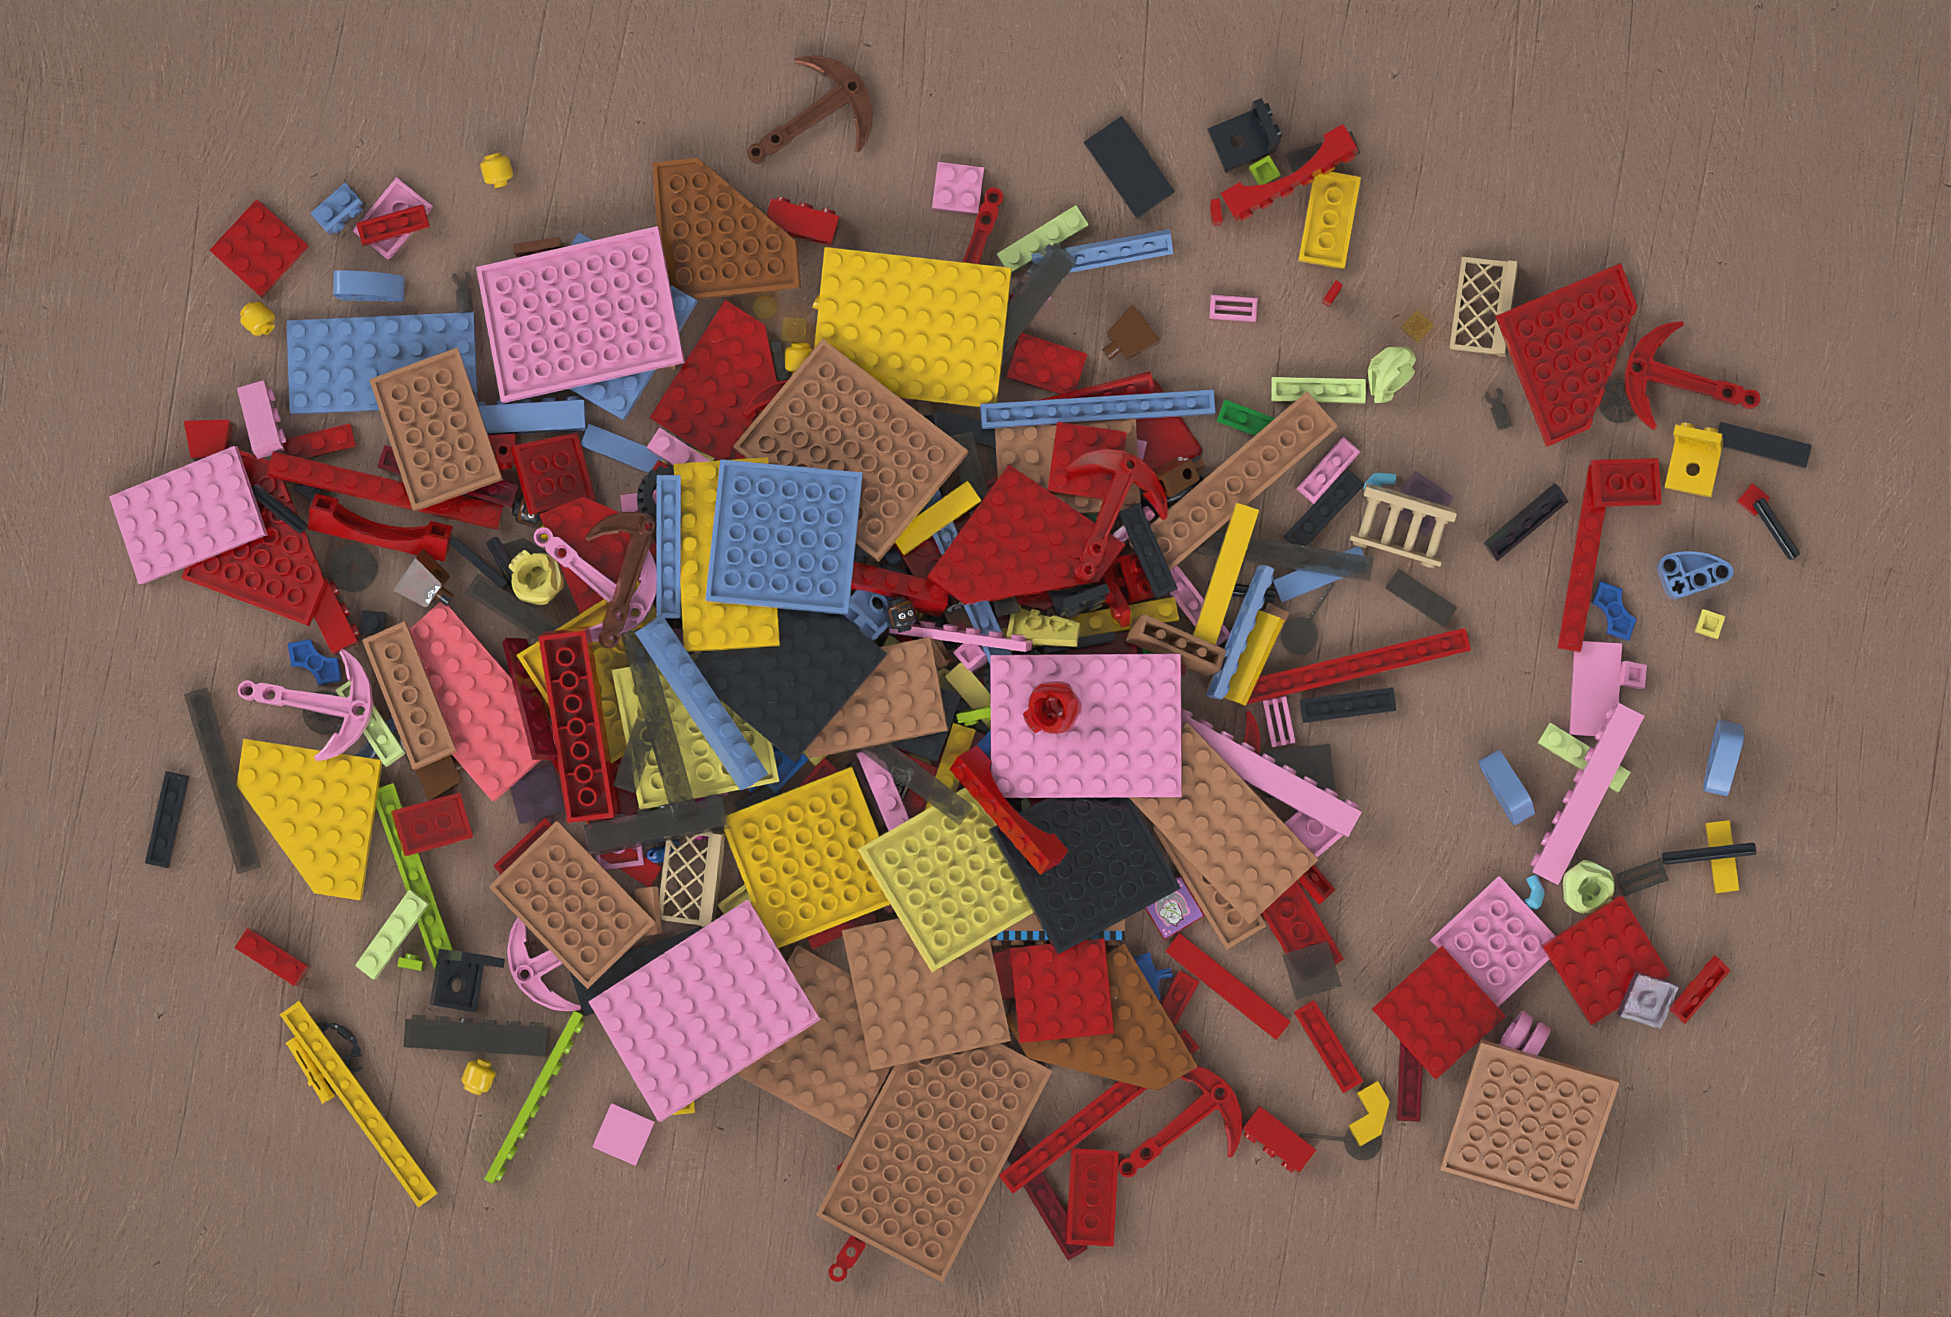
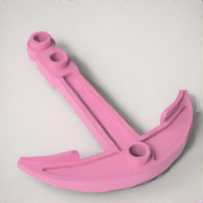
(641, 599)
(338, 706)
(537, 967)

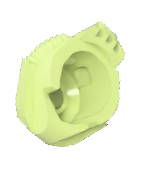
(1390, 372)
(1588, 886)

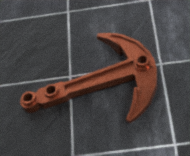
(825, 106)
(632, 564)

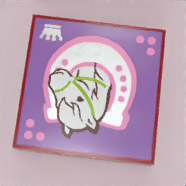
(1175, 911)

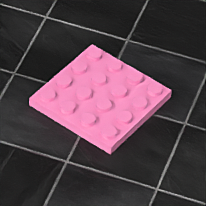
(1496, 940)

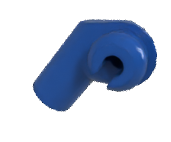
(657, 854)

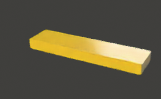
(938, 517)

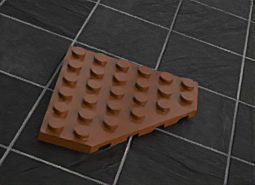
(717, 237)
(1145, 1041)

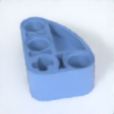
(367, 286)
(1686, 566)
(1723, 757)
(1507, 787)

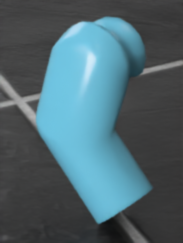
(1382, 479)
(1537, 892)

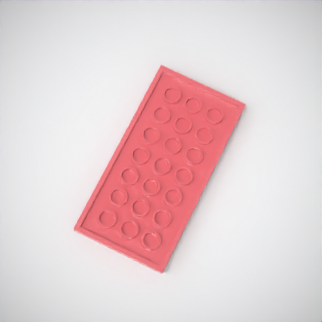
(475, 701)

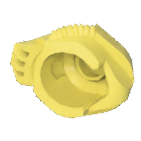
(536, 577)

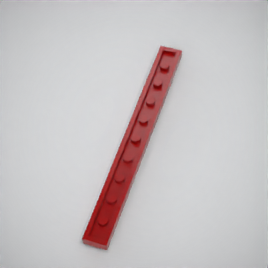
(379, 490)
(1360, 665)
(1075, 1129)

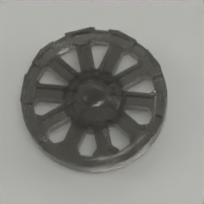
(1618, 401)
(322, 717)

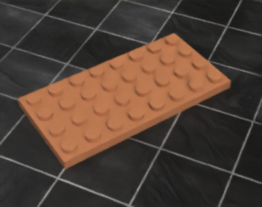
(1228, 830)

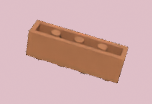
(1165, 639)

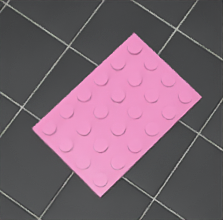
(188, 515)

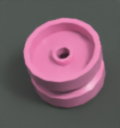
(1518, 1035)

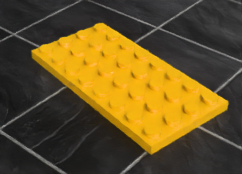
(712, 624)

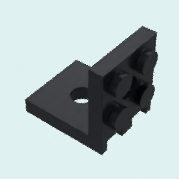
(1257, 131)
(1071, 604)
(466, 968)

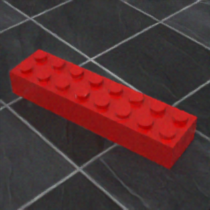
(578, 724)

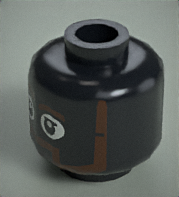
(522, 515)
(900, 614)

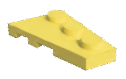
(1044, 629)

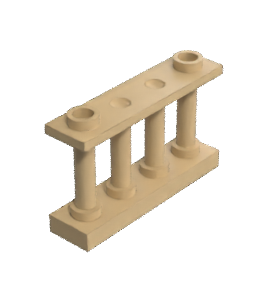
(1420, 508)

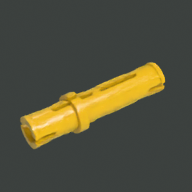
(310, 1070)

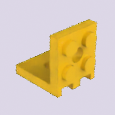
(1698, 448)

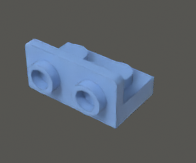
(338, 209)

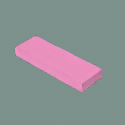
(1328, 470)

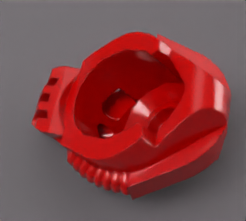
(1052, 708)

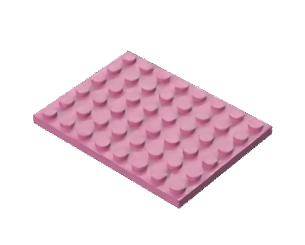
(580, 314)
(1120, 742)
(704, 1010)

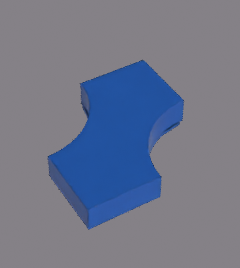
(1609, 601)
(323, 668)

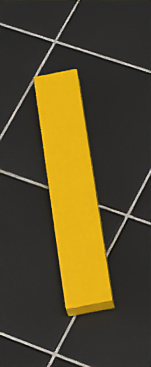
(1225, 573)

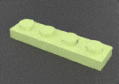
(1054, 231)
(1321, 389)
(378, 732)
(1574, 752)
(392, 934)

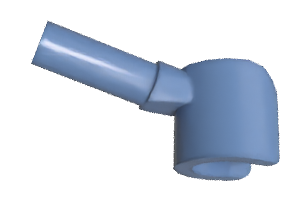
(893, 558)

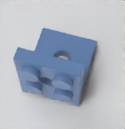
(865, 615)

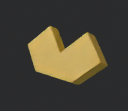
(1376, 1105)

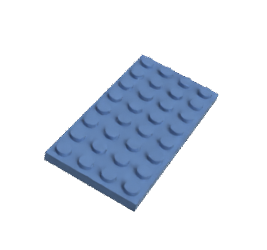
(338, 356)

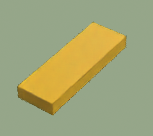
(1723, 870)

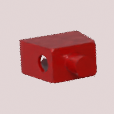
(207, 437)

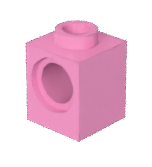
(971, 656)

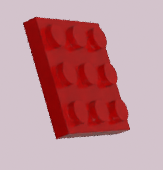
(259, 248)
(1069, 444)
(552, 472)

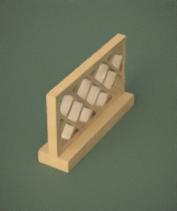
(1505, 302)
(711, 882)

